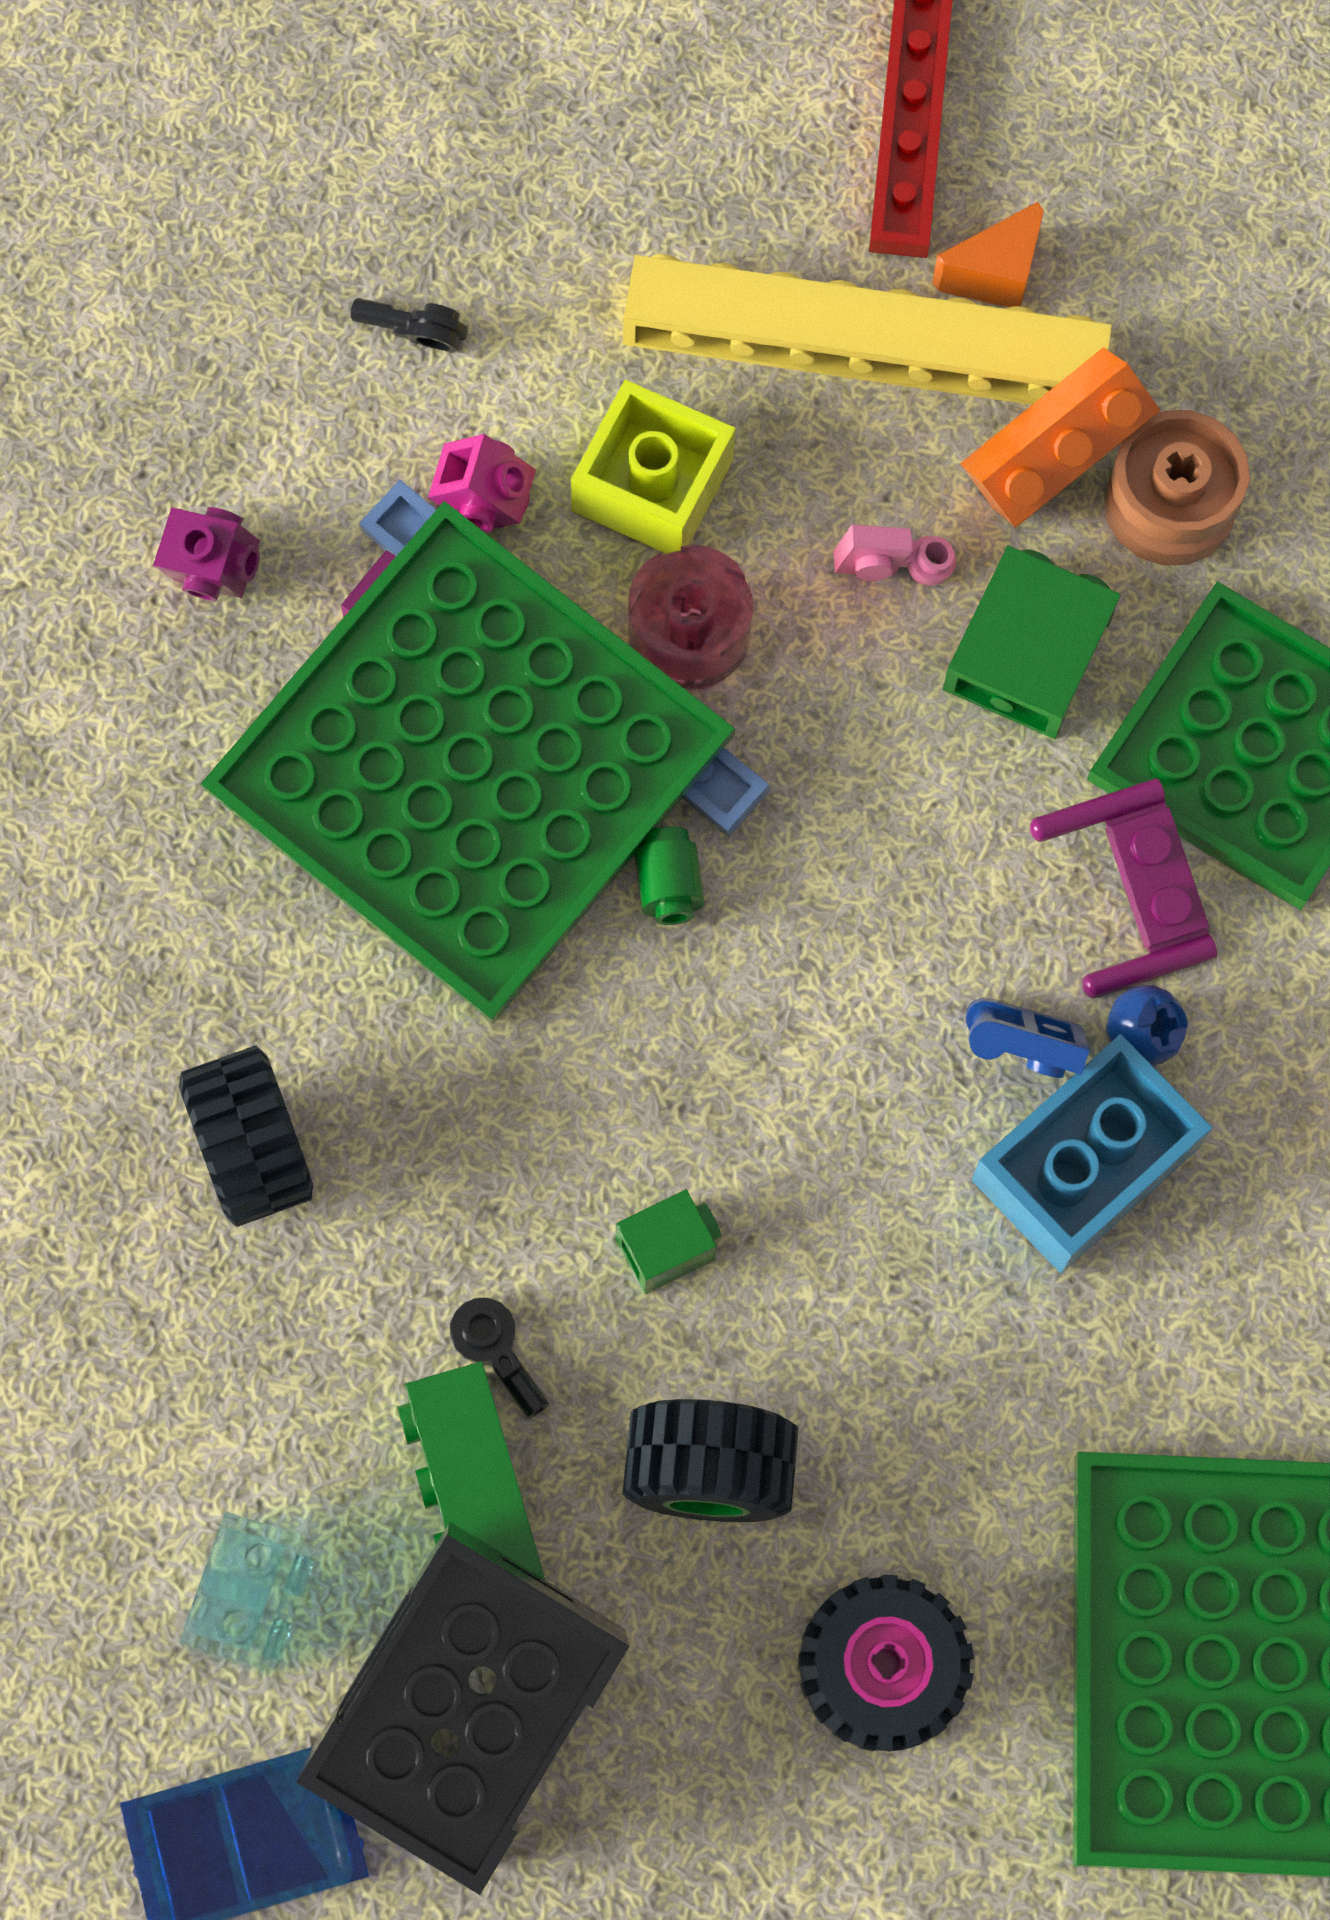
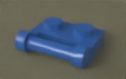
(1044, 1040)

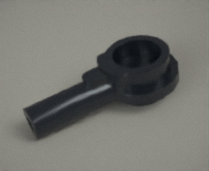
(434, 327)
(486, 1333)

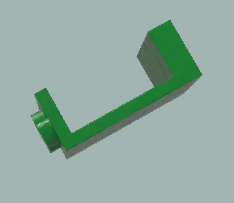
(1031, 640)

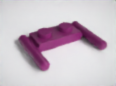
(1153, 878)

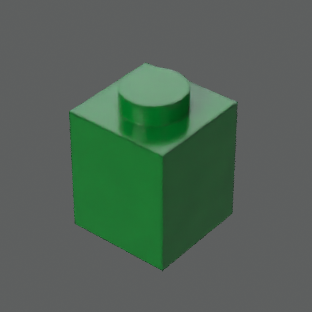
(668, 1240)

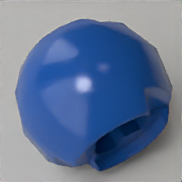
(1149, 1021)

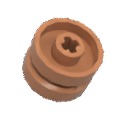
(1176, 487)

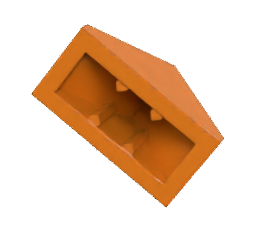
(993, 262)

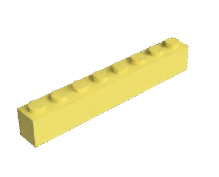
(854, 330)

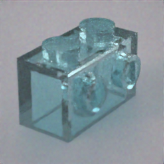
(246, 1594)

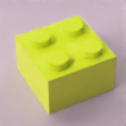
(652, 468)

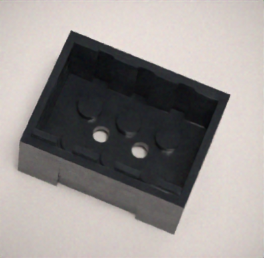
(460, 1615)

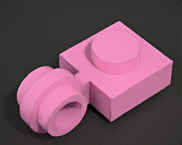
(880, 551)

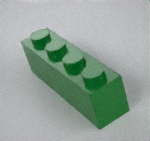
(468, 1461)

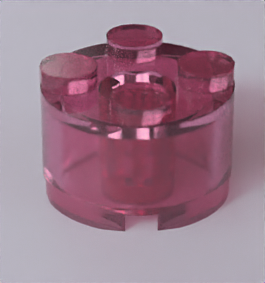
(684, 585)

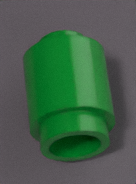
(669, 876)

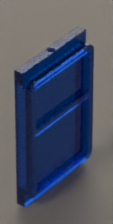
(239, 1843)

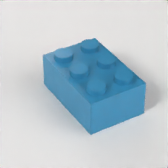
(1090, 1153)

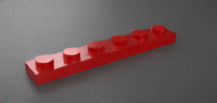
(910, 128)

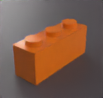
(1060, 436)

